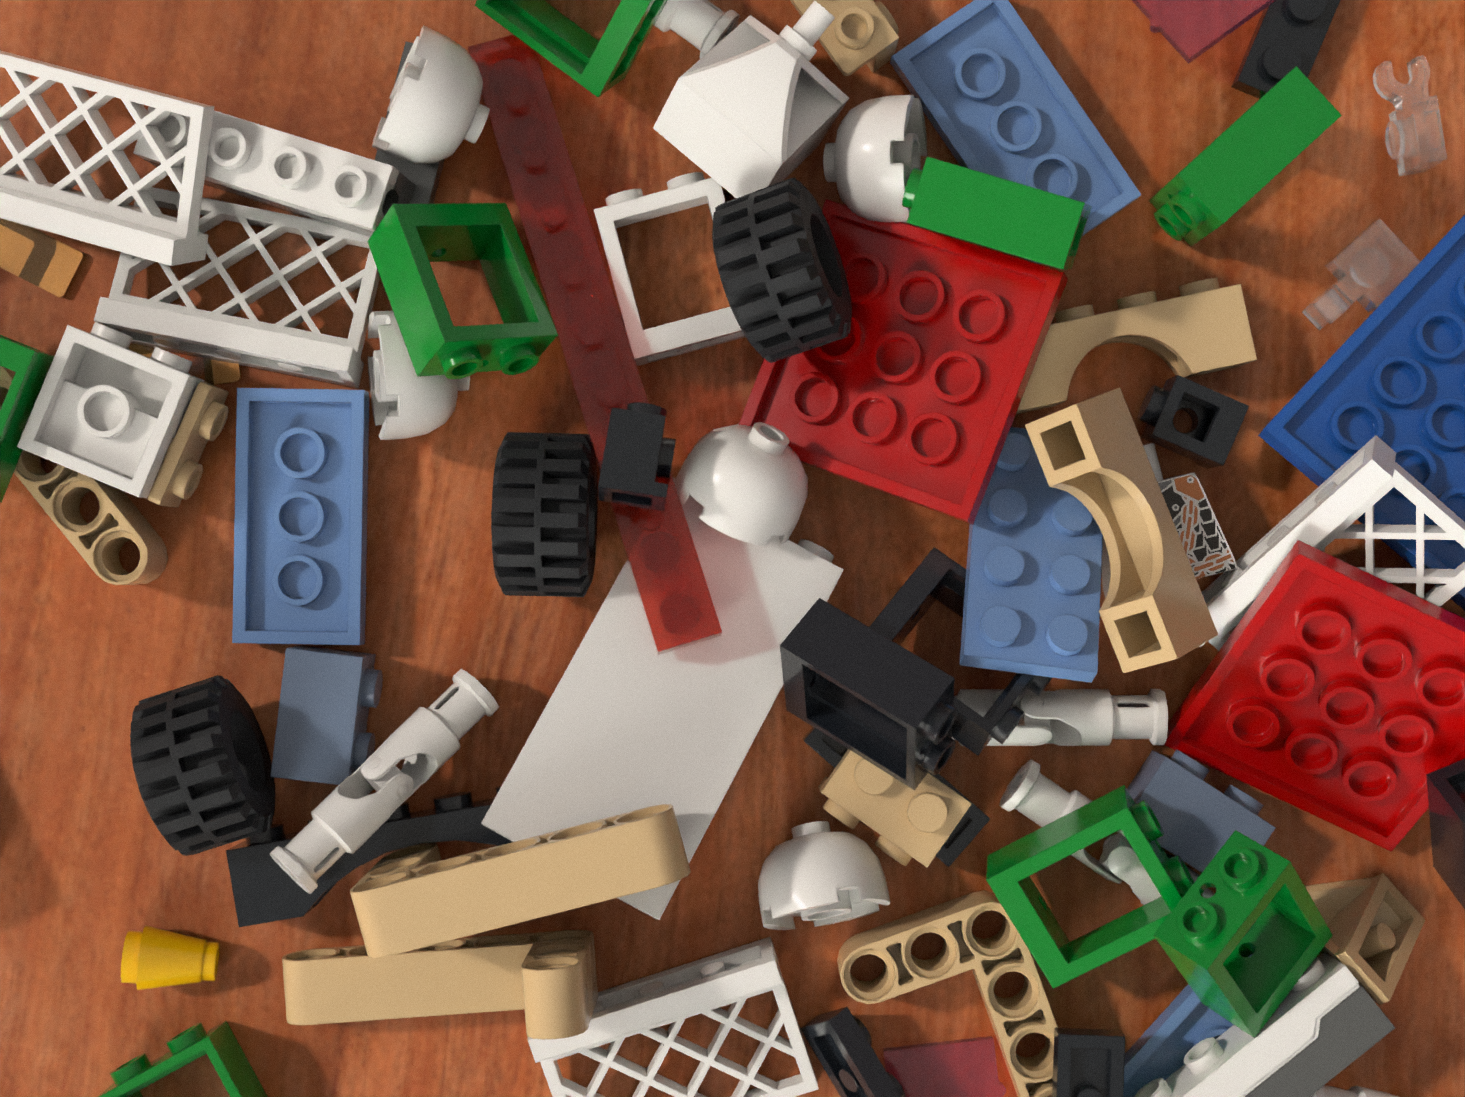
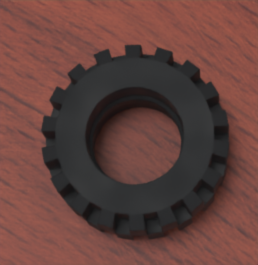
(781, 270)
(544, 514)
(202, 766)

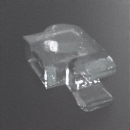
(1415, 127)
(1365, 272)

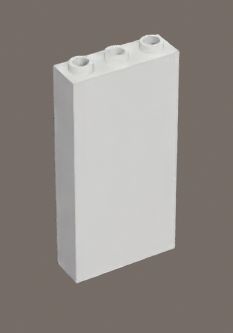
(669, 725)

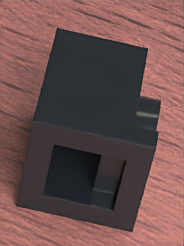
(1213, 417)
(636, 457)

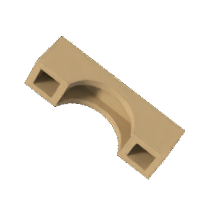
(1191, 333)
(1152, 596)

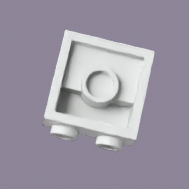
(109, 408)

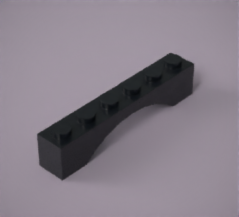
(269, 894)

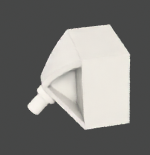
(754, 104)

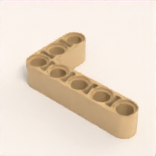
(115, 524)
(422, 900)
(961, 952)
(538, 972)

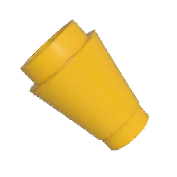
(167, 959)

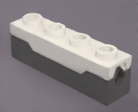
(290, 172)
(1301, 1047)

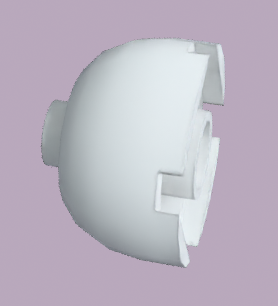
(433, 102)
(875, 156)
(400, 399)
(745, 482)
(820, 878)

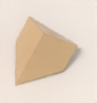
(1370, 930)

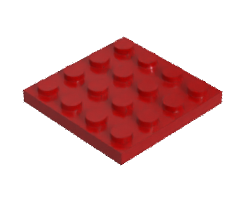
(928, 367)
(1333, 697)

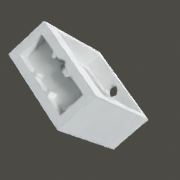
(632, 207)

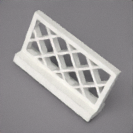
(88, 213)
(243, 340)
(1329, 516)
(673, 997)

